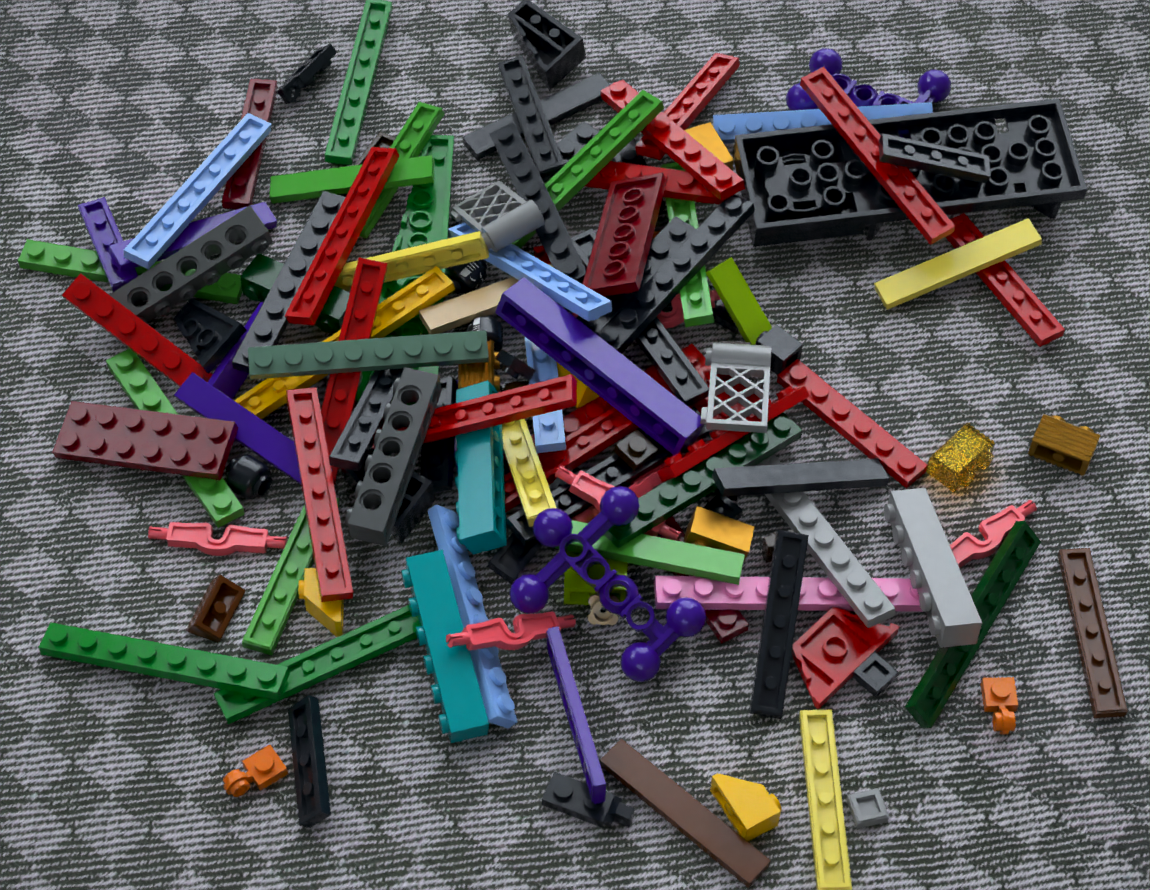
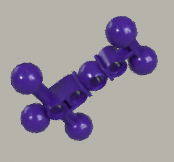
(932, 86)
(553, 529)

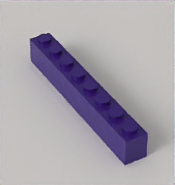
(599, 366)

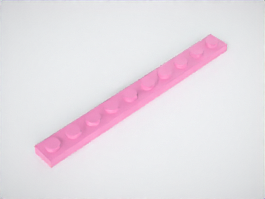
(751, 593)

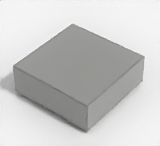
(867, 808)

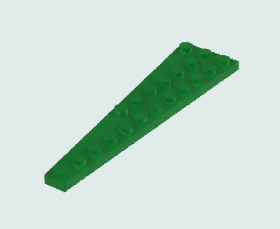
(423, 223)

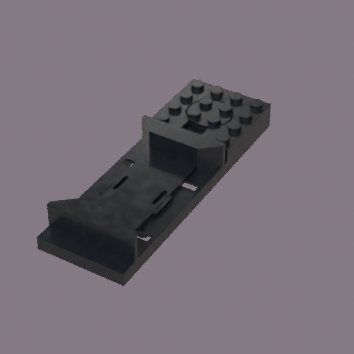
(817, 187)

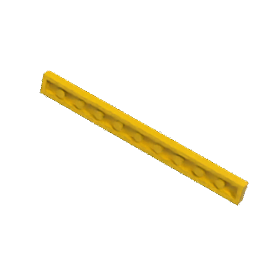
(390, 315)

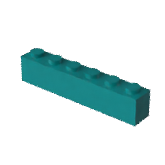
(480, 481)
(453, 667)

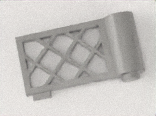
(498, 230)
(740, 363)

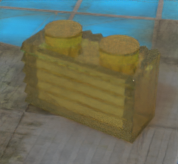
(961, 457)

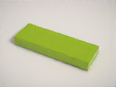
(739, 300)

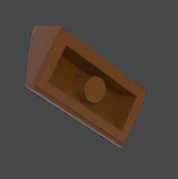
(216, 609)

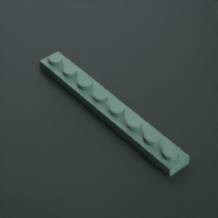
(368, 354)

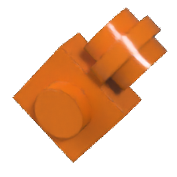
(1000, 697)
(261, 767)

